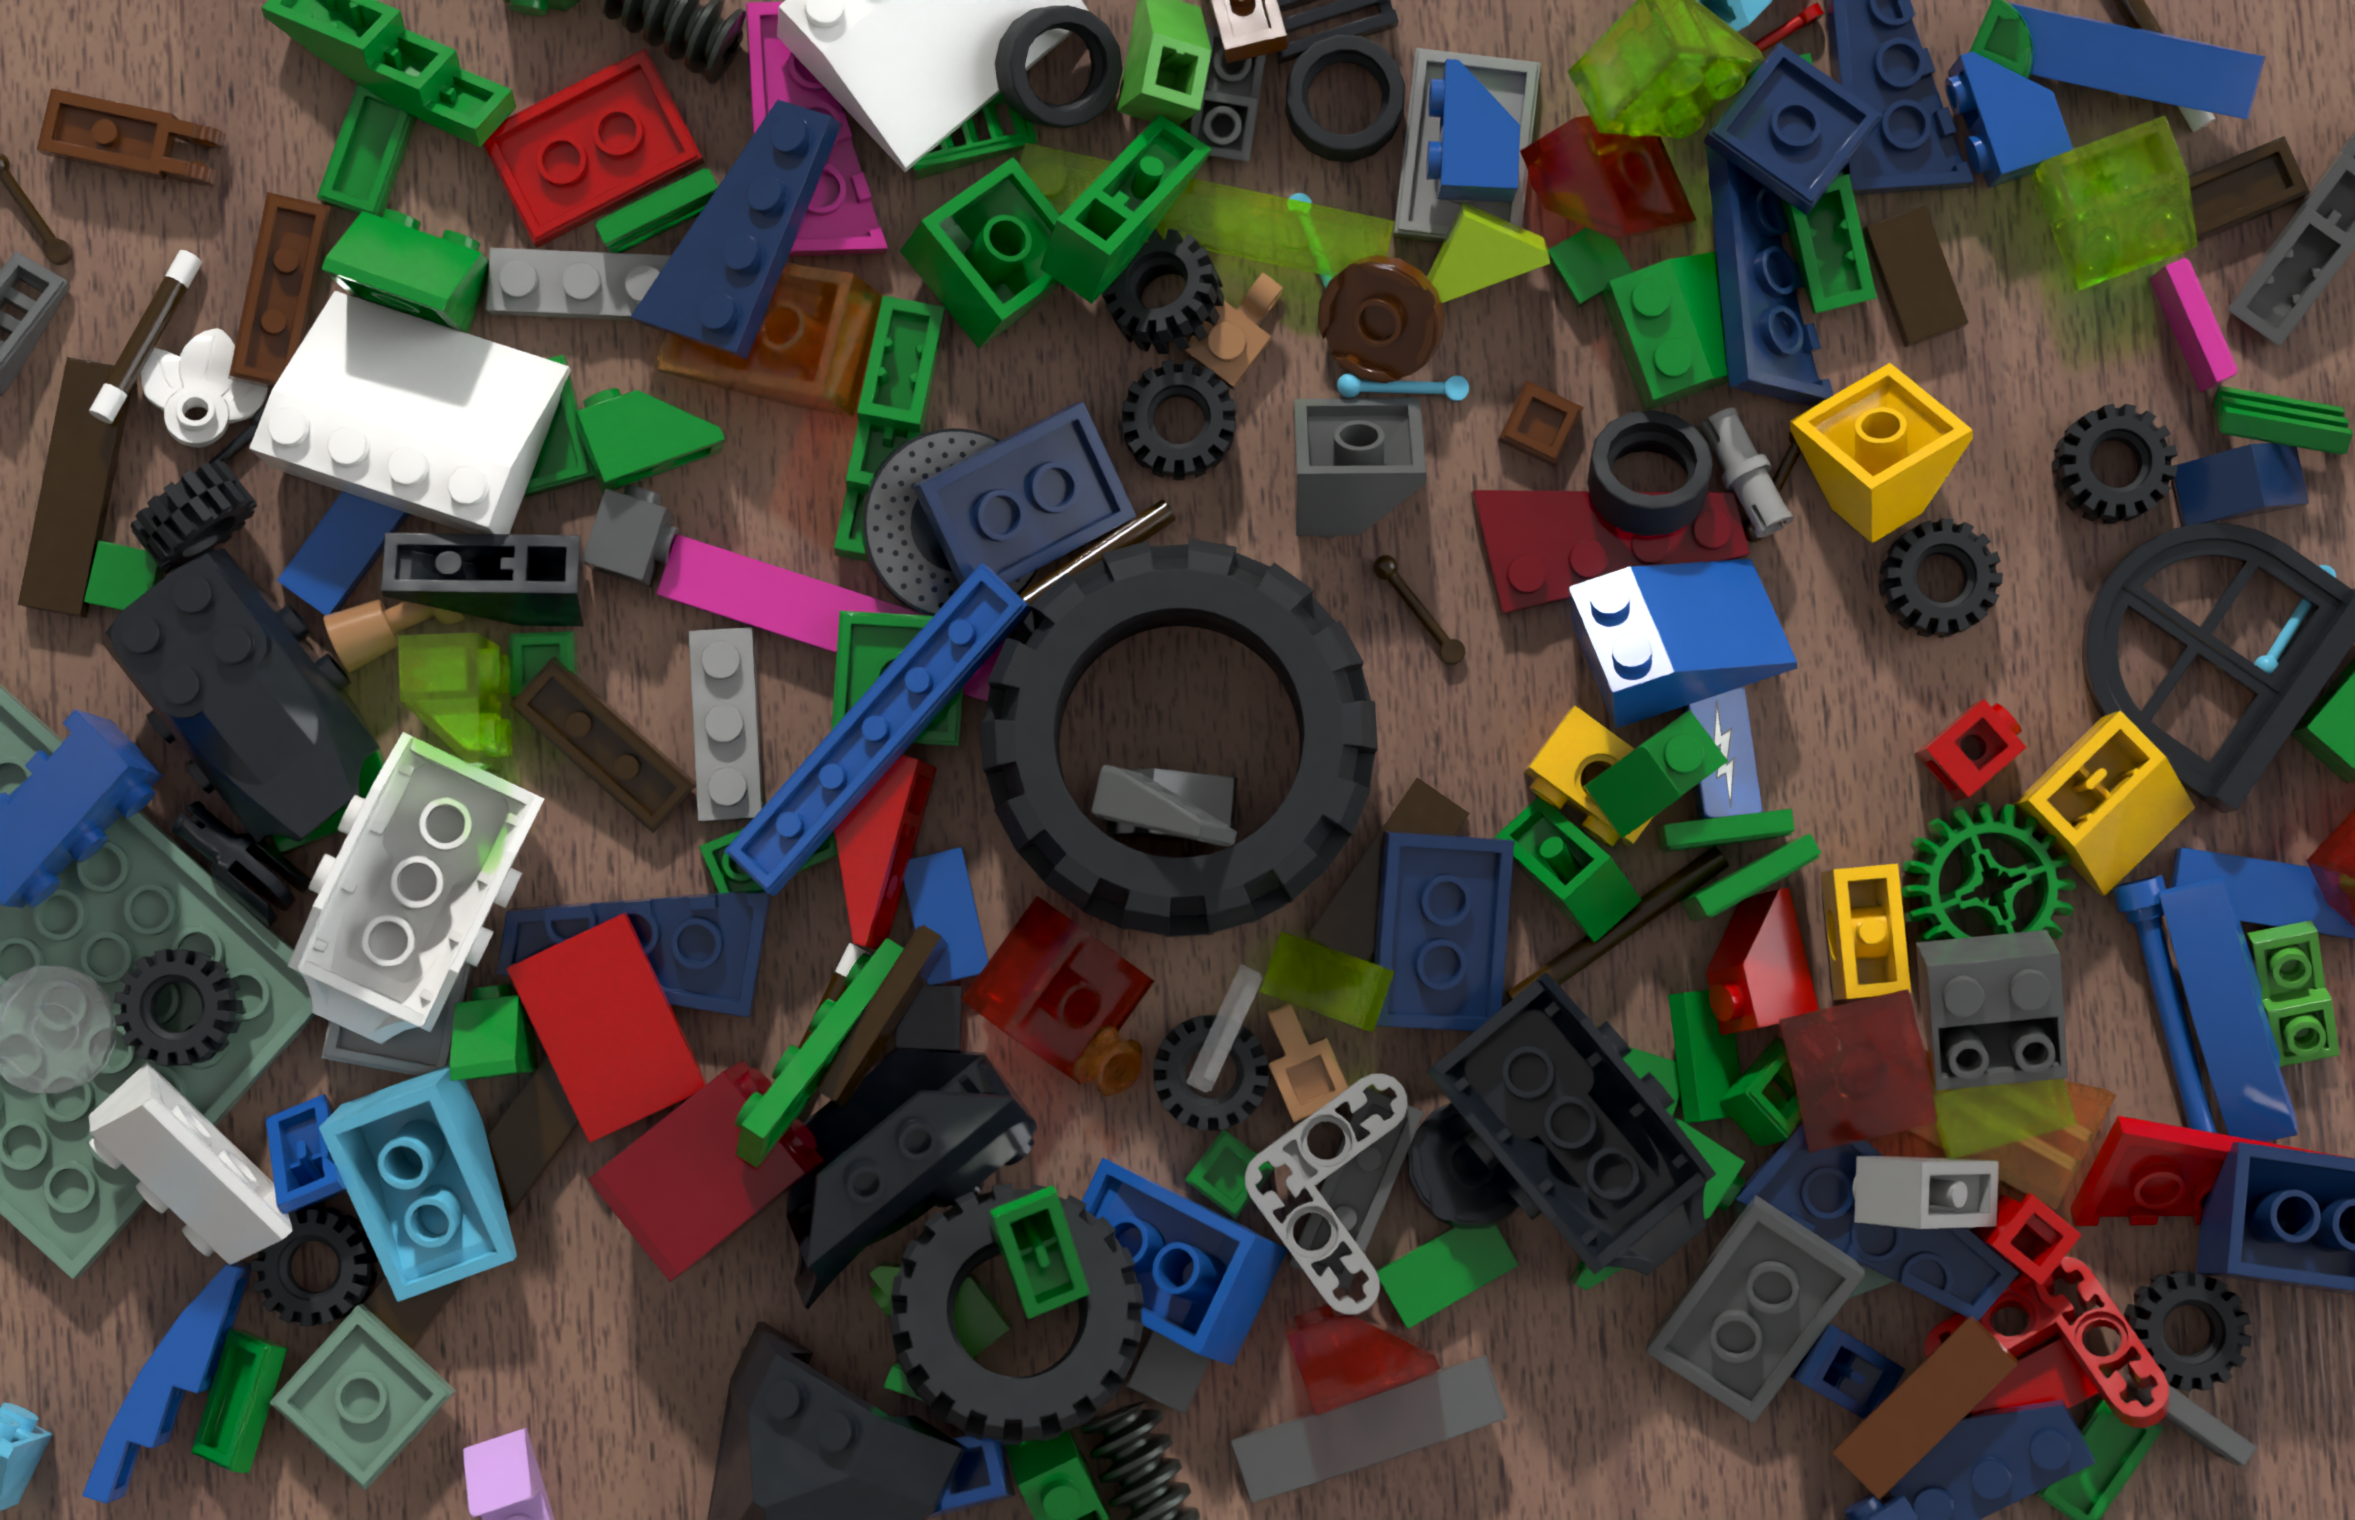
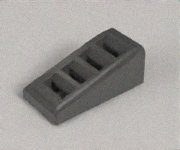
(27, 332)
(1144, 803)

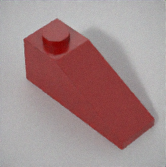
(877, 846)

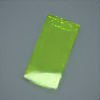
(1327, 981)
(2000, 1114)

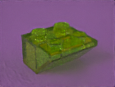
(1662, 69)
(2118, 203)
(456, 691)

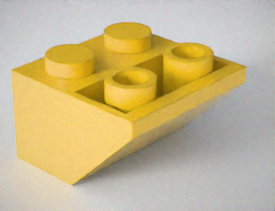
(2107, 801)

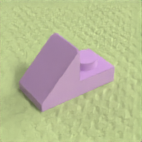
(505, 1479)

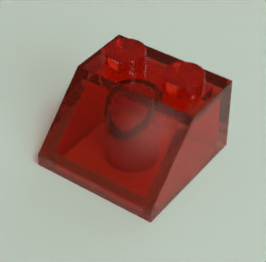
(1055, 986)
(1858, 1070)

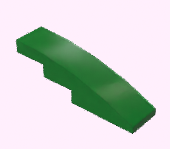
(404, 68)
(1830, 246)
(891, 402)

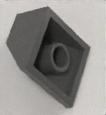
(1354, 461)

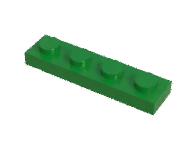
(769, 1116)

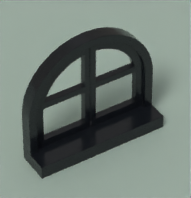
(2278, 697)

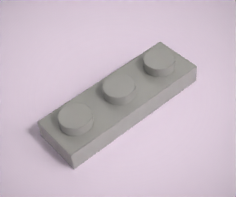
(569, 283)
(726, 724)

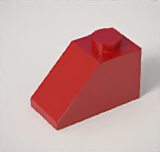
(1760, 966)

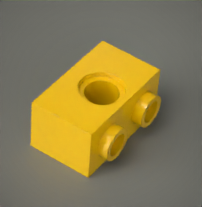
(1559, 766)
(1865, 931)

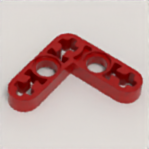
(2051, 1316)

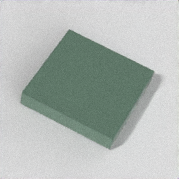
(363, 1396)

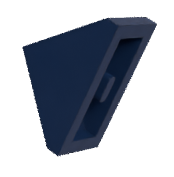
(2239, 484)
(1847, 1372)

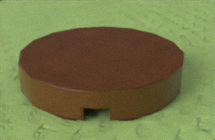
(1381, 318)

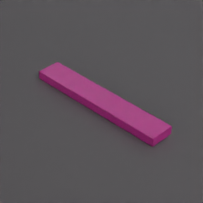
(776, 599)

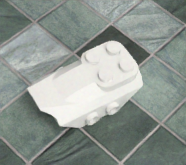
(410, 890)

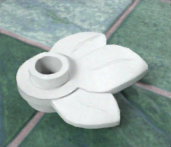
(200, 380)

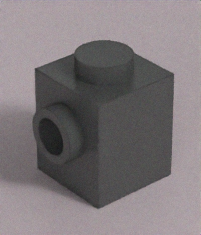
(630, 535)

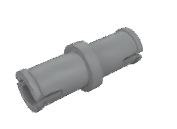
(1746, 472)

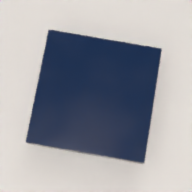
(1793, 128)

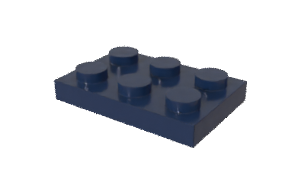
(1026, 498)
(1443, 928)

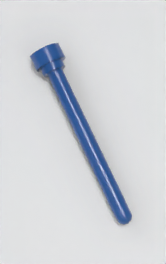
(2143, 907)

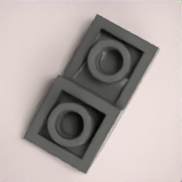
(1229, 103)

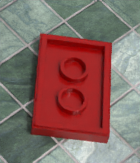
(591, 148)
(607, 1027)

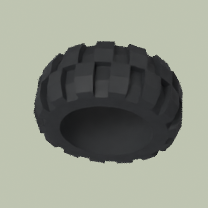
(1148, 590)

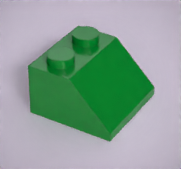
(987, 252)
(410, 269)
(1670, 328)

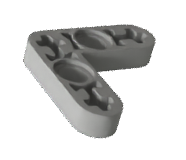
(1310, 1170)

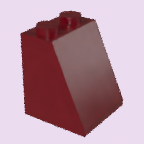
(685, 1185)

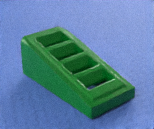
(975, 150)
(1758, 1105)

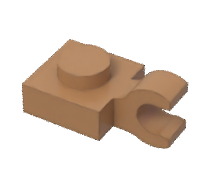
(1236, 337)
(1306, 1072)

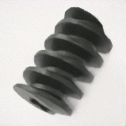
(685, 30)
(1138, 1464)

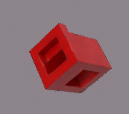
(1999, 746)
(2029, 1236)

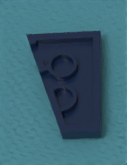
(1995, 1462)

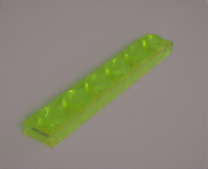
(1231, 217)

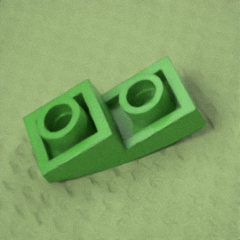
(2295, 992)

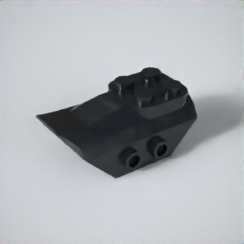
(244, 696)
(1578, 1130)
(906, 1141)

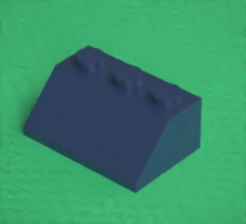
(2281, 1219)

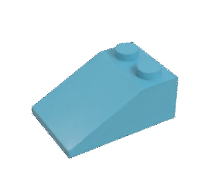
(422, 1181)

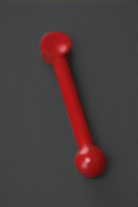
(1803, 20)

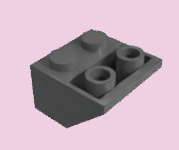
(1993, 1009)

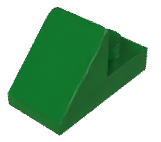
(1655, 774)

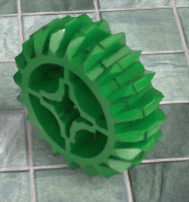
(1998, 916)

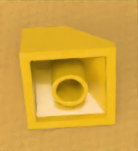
(1880, 450)

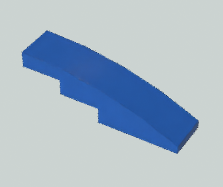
(2142, 63)
(2228, 1010)
(181, 1362)

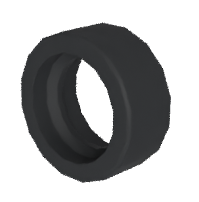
(1344, 50)
(1104, 59)
(1659, 434)

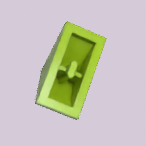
(1483, 253)

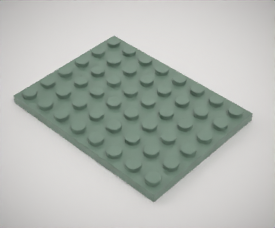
(102, 918)

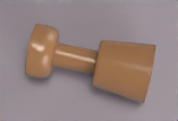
(372, 630)

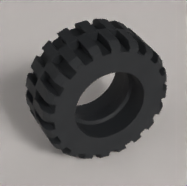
(998, 1404)

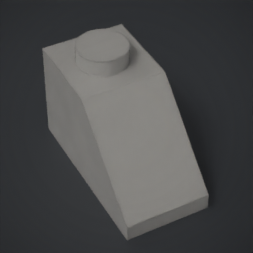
(1925, 1192)

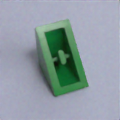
(1039, 1251)

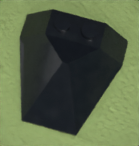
(818, 1451)

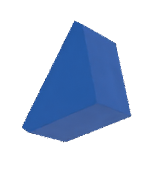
(300, 1158)

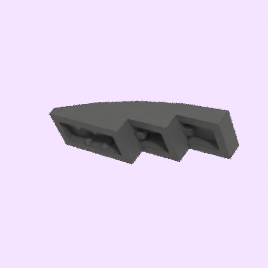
(2303, 254)
(1369, 1429)

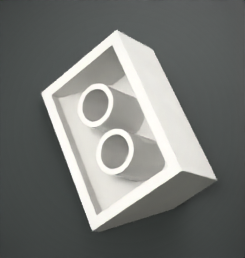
(188, 1167)

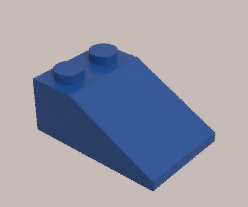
(1676, 635)
(1195, 1267)

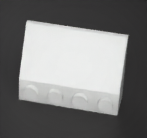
(908, 65)
(411, 415)

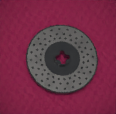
(896, 529)

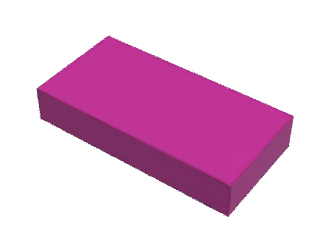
(2194, 324)

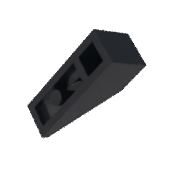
(489, 575)

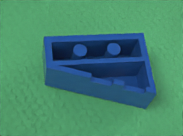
(68, 806)

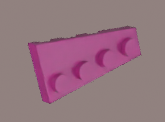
(841, 209)

